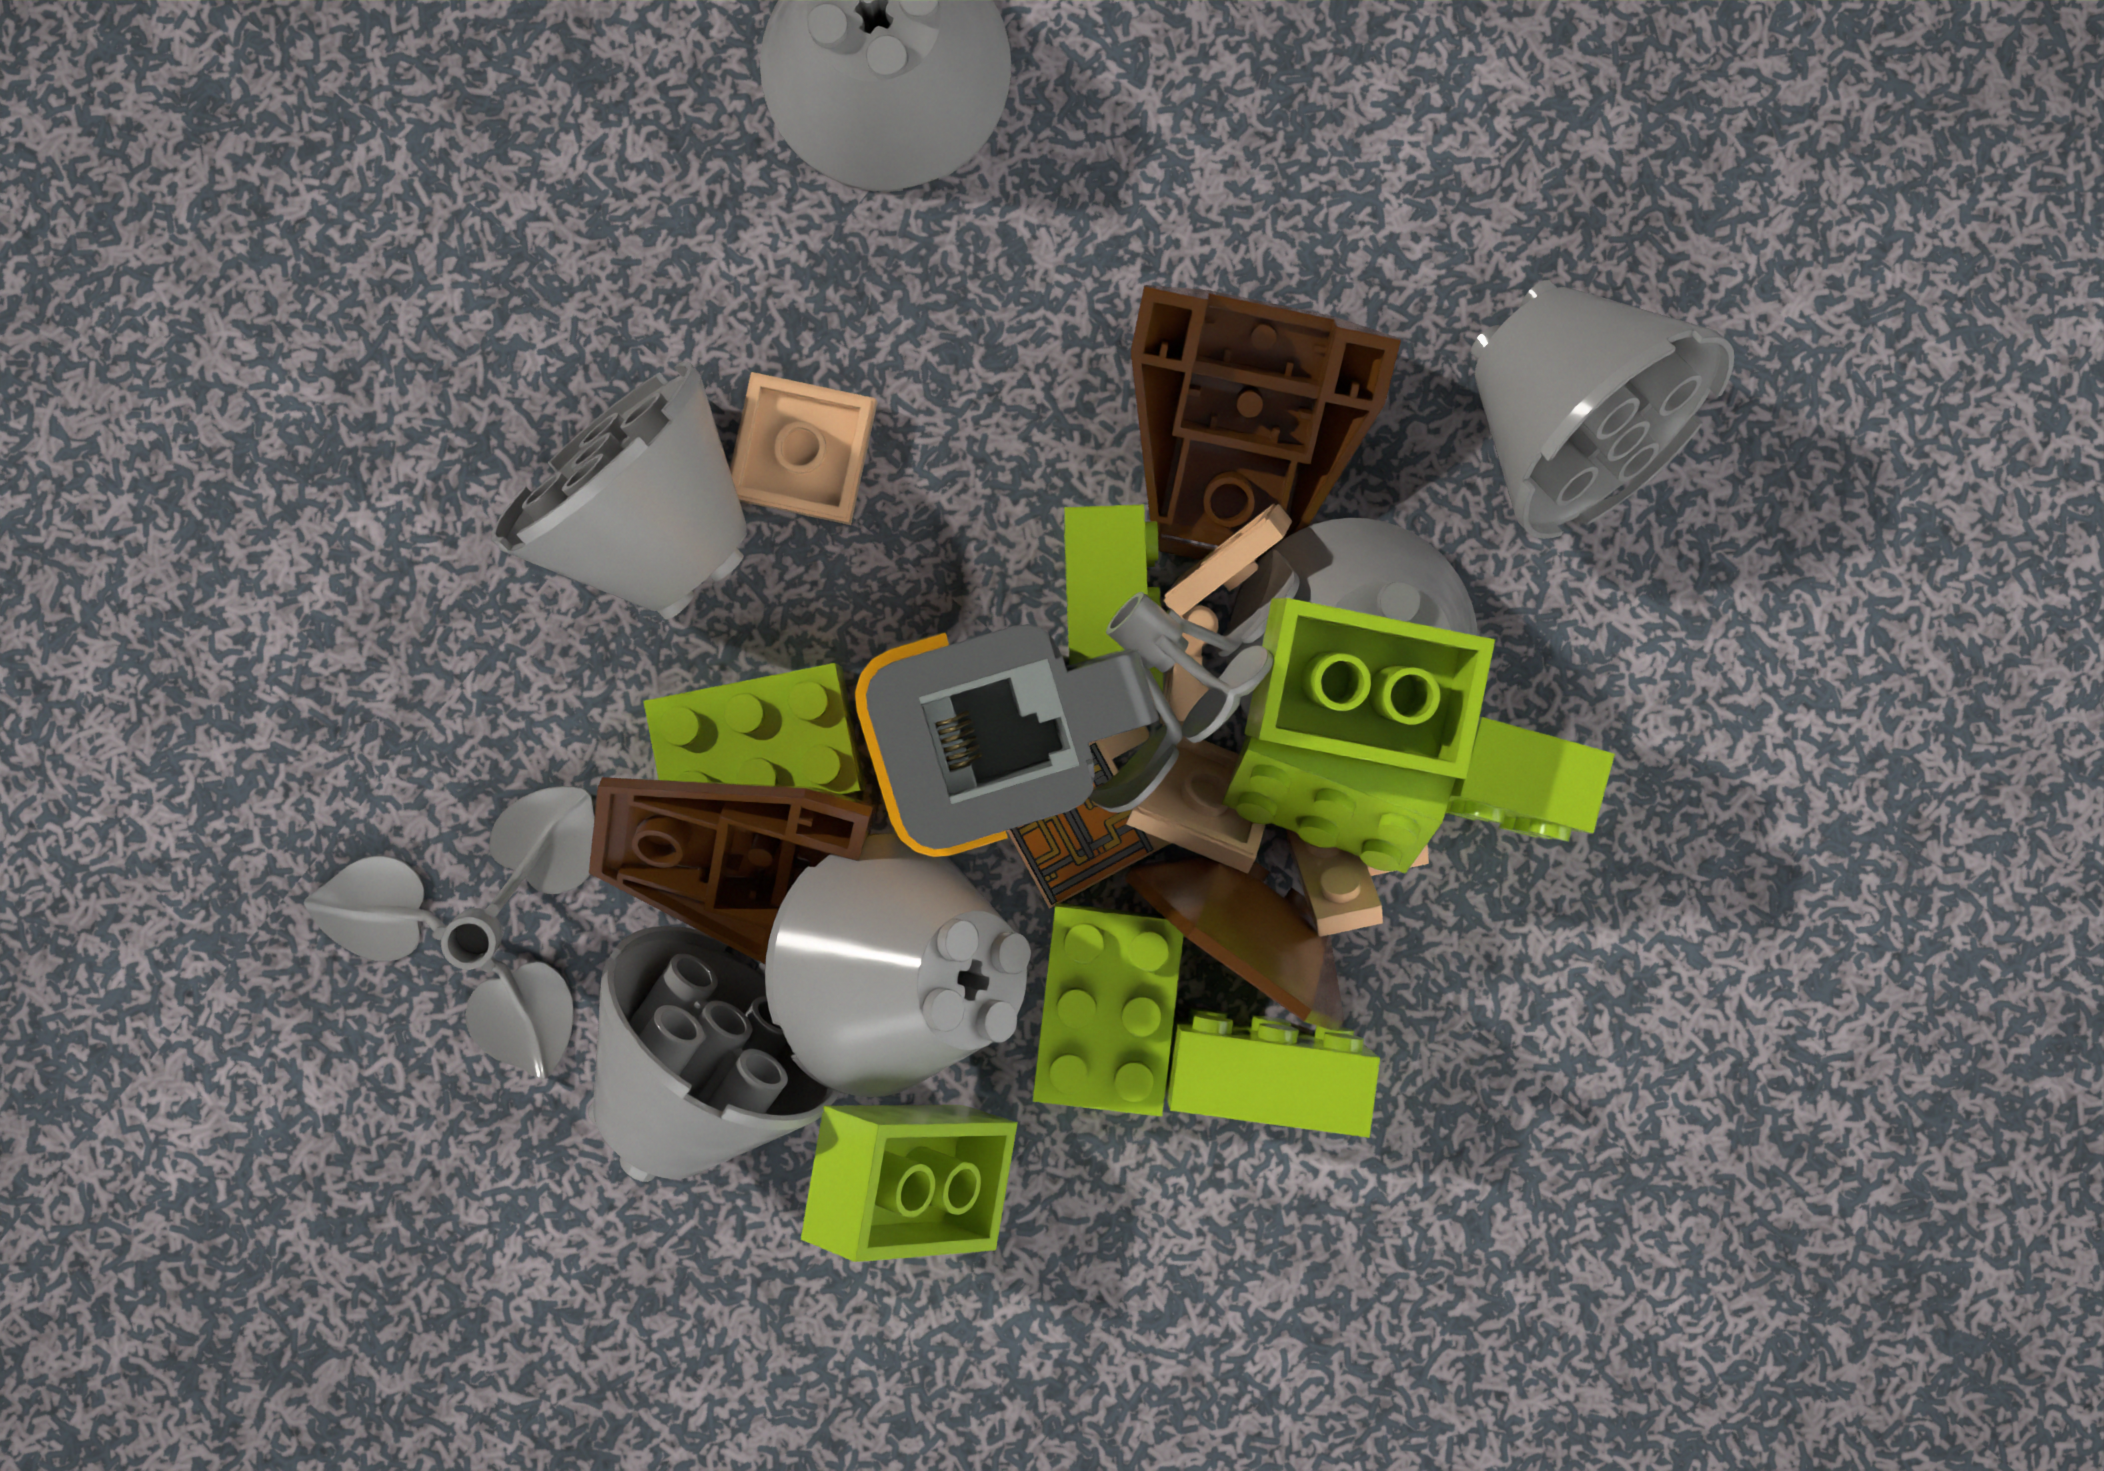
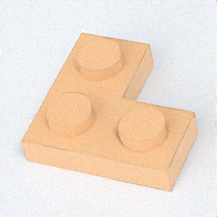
(1338, 886)

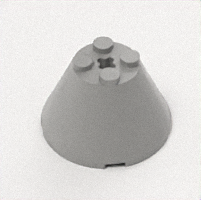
(885, 86)
(1589, 399)
(640, 505)
(1370, 571)
(890, 969)
(691, 1058)

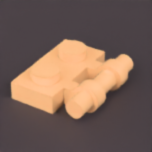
(1181, 687)

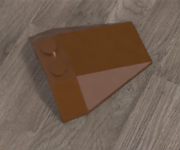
(1247, 409)
(720, 849)
(1249, 930)

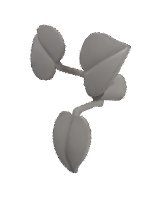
(1160, 642)
(524, 1013)

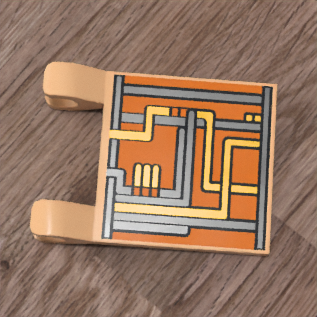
(1088, 842)

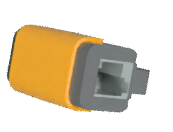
(991, 731)

